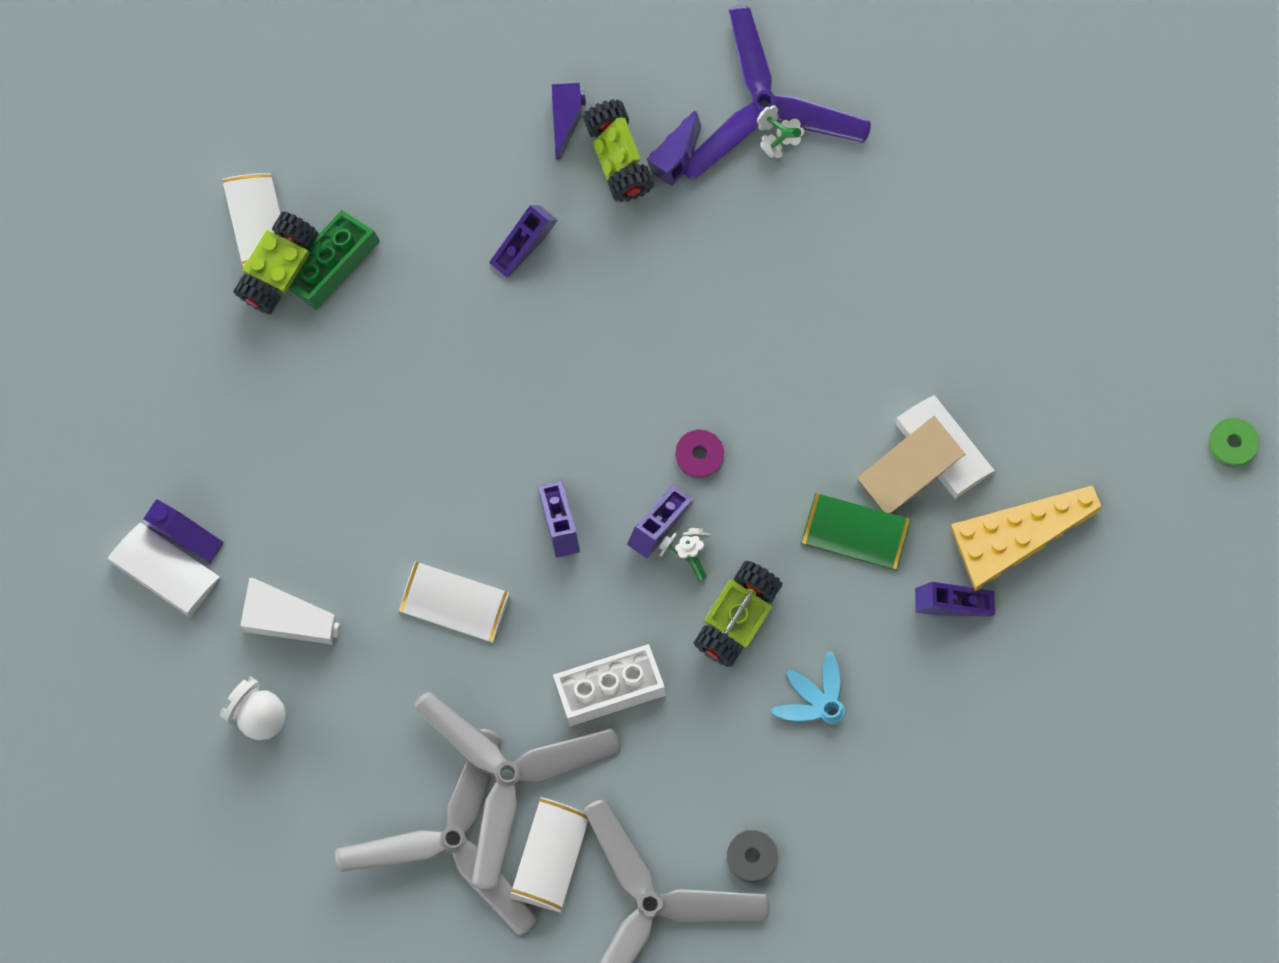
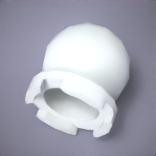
(257, 712)

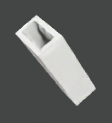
(284, 616)

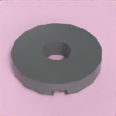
(763, 845)

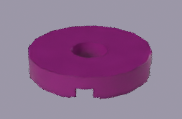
(699, 440)

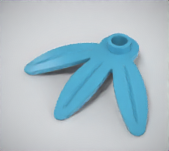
(810, 692)

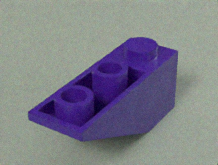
(675, 153)

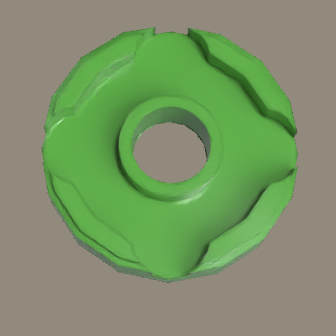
(1243, 432)

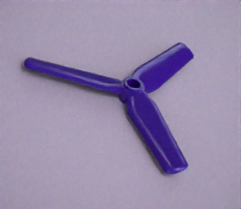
(758, 81)

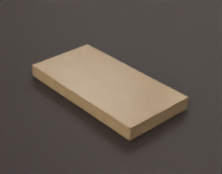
(911, 465)

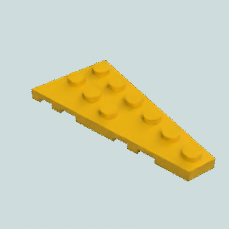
(1012, 535)

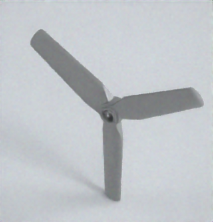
(531, 767)
(423, 845)
(676, 905)

